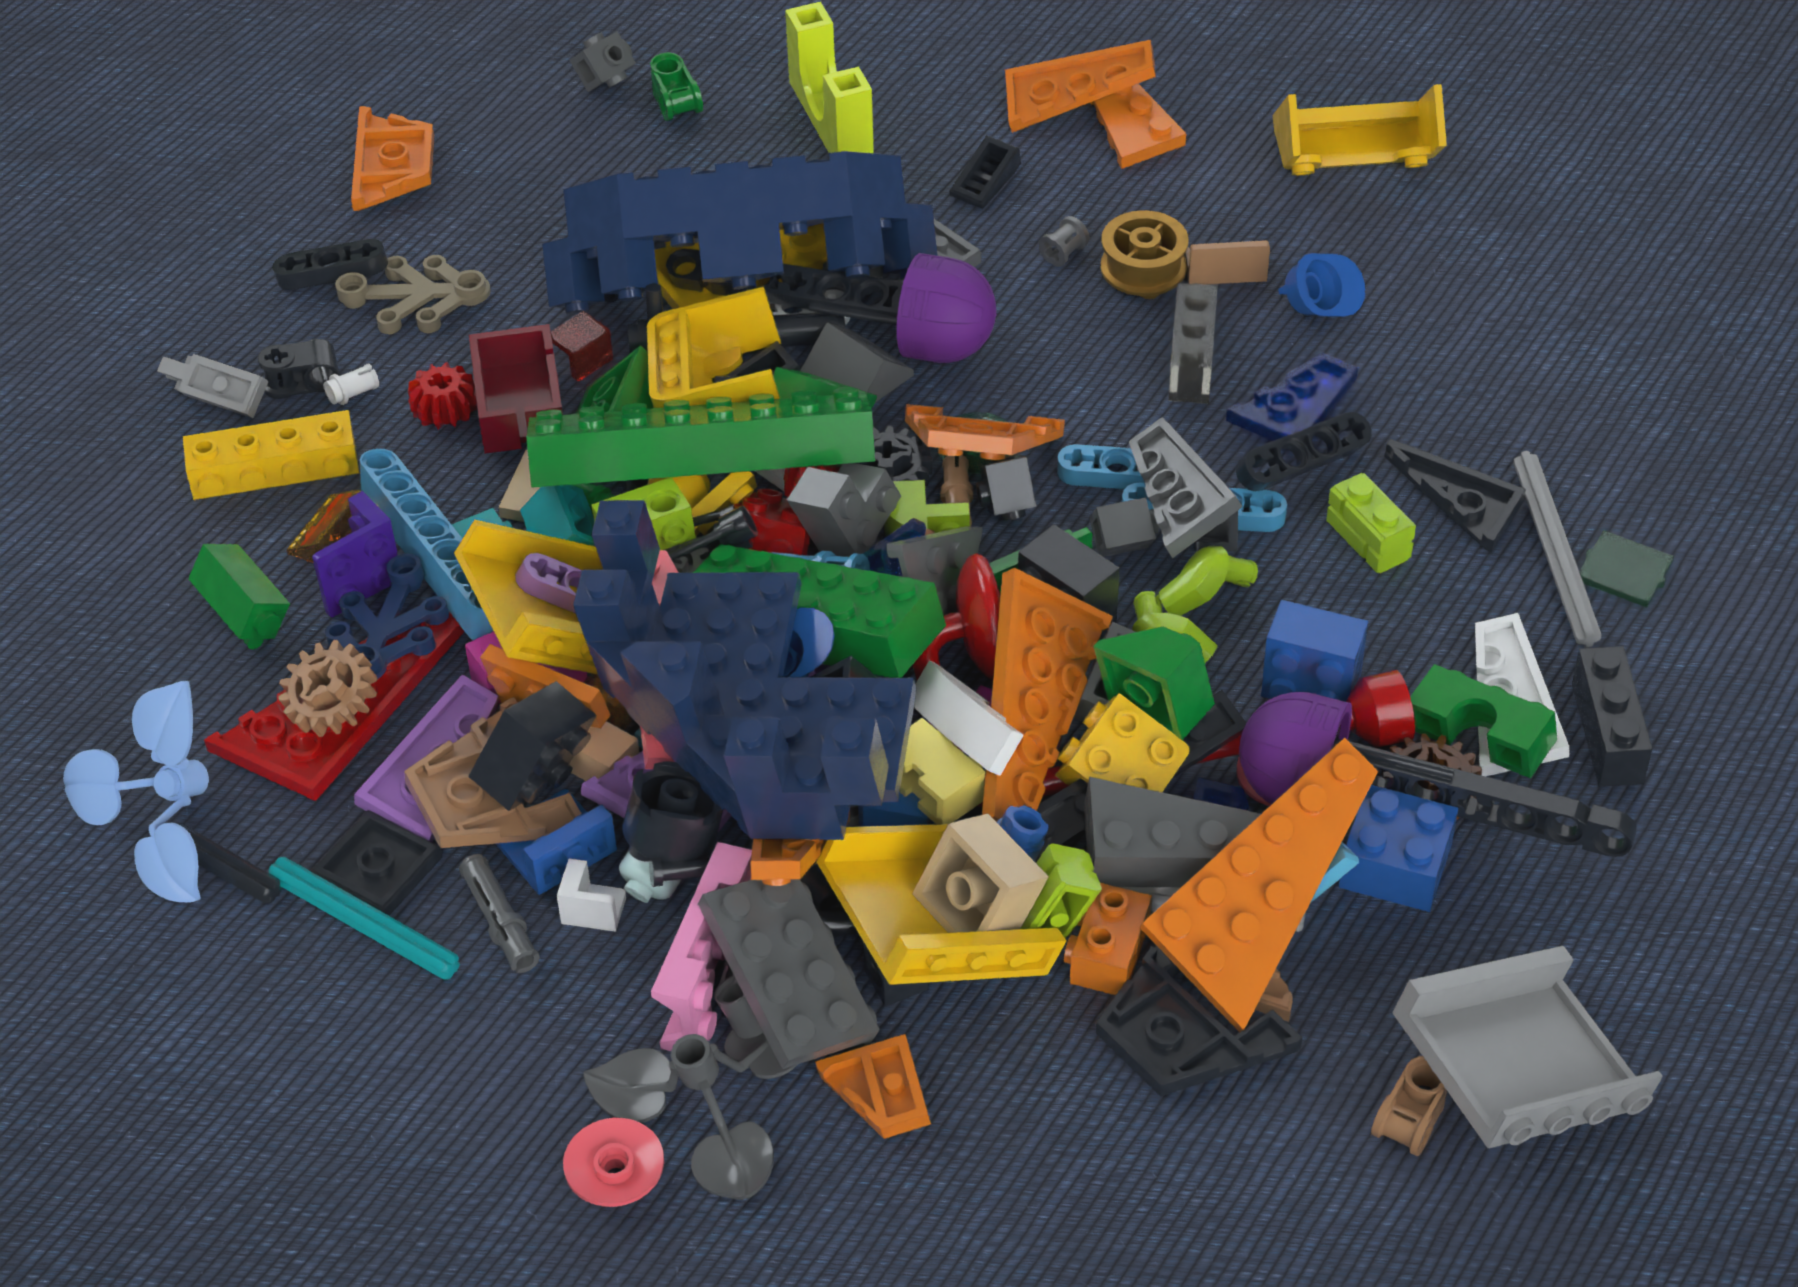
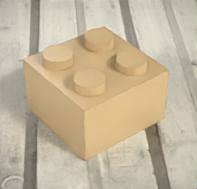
(979, 879)

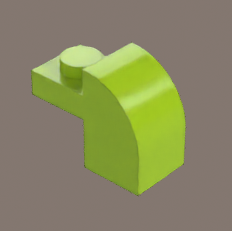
(935, 516)

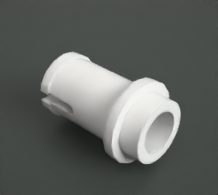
(348, 385)

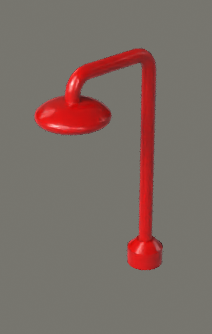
(1379, 701)

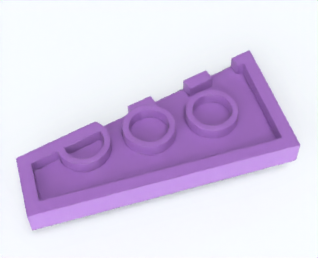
(447, 720)

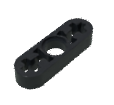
(309, 266)

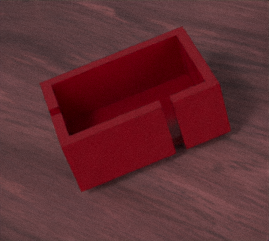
(513, 382)

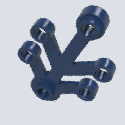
(405, 576)

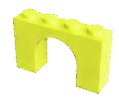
(833, 100)

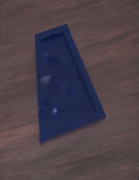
(1297, 402)

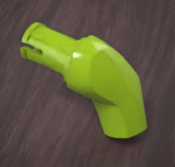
(1204, 577)
(1150, 616)

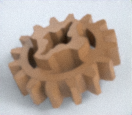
(324, 690)

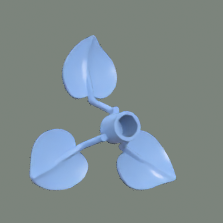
(165, 725)

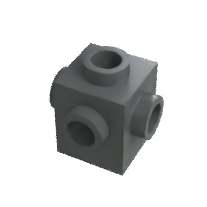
(603, 61)

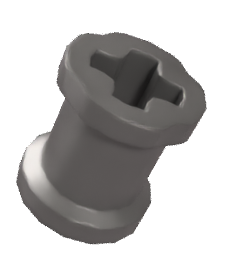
(1064, 241)

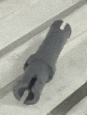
(505, 925)

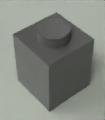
(1123, 527)

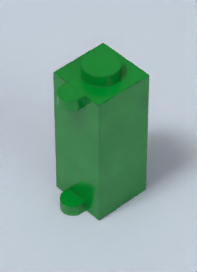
(239, 592)

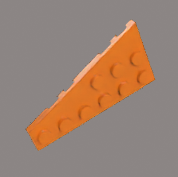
(1037, 681)
(1246, 903)

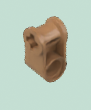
(1410, 1111)

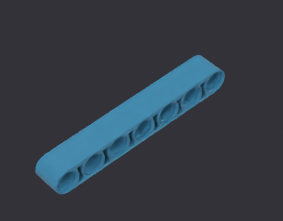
(425, 532)

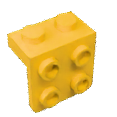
(1123, 748)

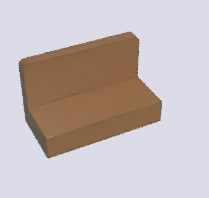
(1227, 262)

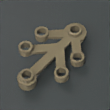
(461, 288)

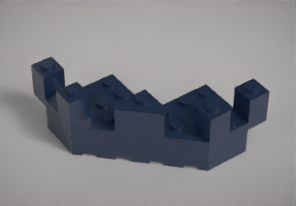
(737, 224)
(714, 693)

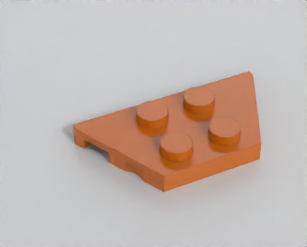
(390, 158)

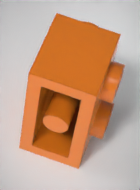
(1108, 940)

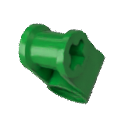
(674, 86)

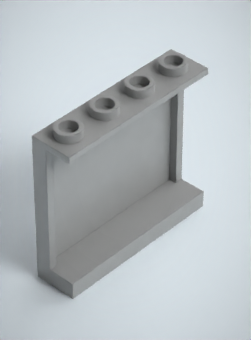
(1519, 1048)

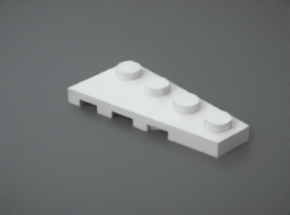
(1508, 662)

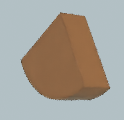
(1276, 997)

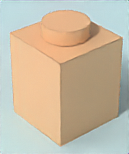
(602, 751)

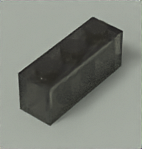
(1192, 343)

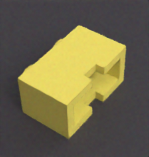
(940, 775)

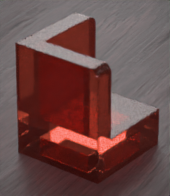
(585, 342)

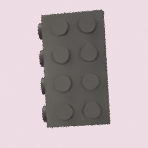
(789, 970)

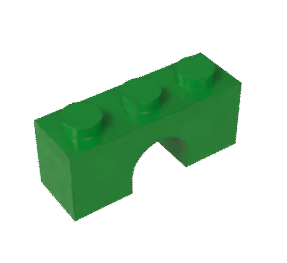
(1519, 729)

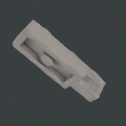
(216, 383)

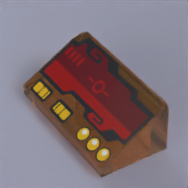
(325, 527)

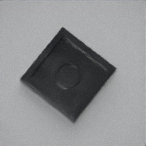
(378, 862)

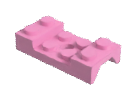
(689, 967)

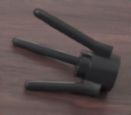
(734, 529)

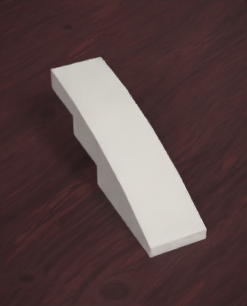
(965, 718)

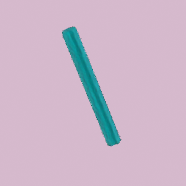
(365, 918)

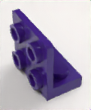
(359, 558)

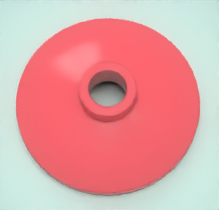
(612, 1145)

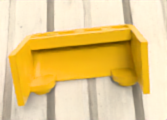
(1360, 133)
(708, 341)

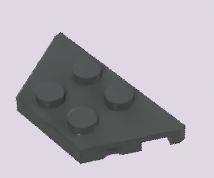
(938, 559)

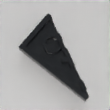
(1470, 498)

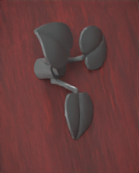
(635, 1088)

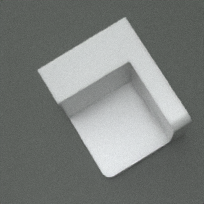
(587, 903)

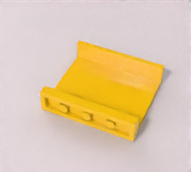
(525, 624)
(875, 881)

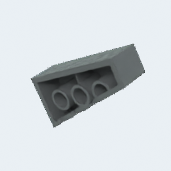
(1154, 836)

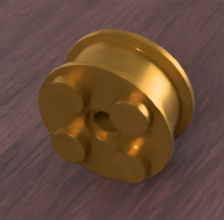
(1144, 253)

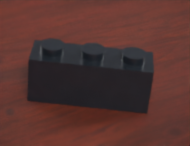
(1611, 716)

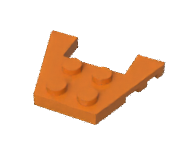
(988, 437)

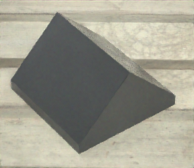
(855, 362)

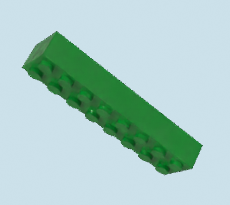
(700, 438)

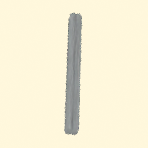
(1557, 550)

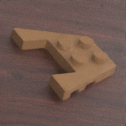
(466, 814)

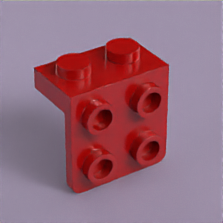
(776, 523)

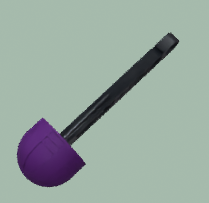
(939, 309)
(1301, 727)

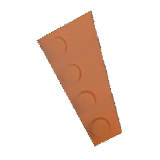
(1069, 82)
(1137, 126)

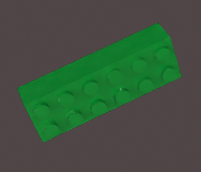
(874, 615)

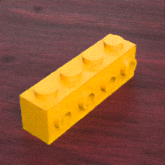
(270, 454)

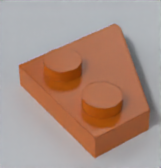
(879, 1085)

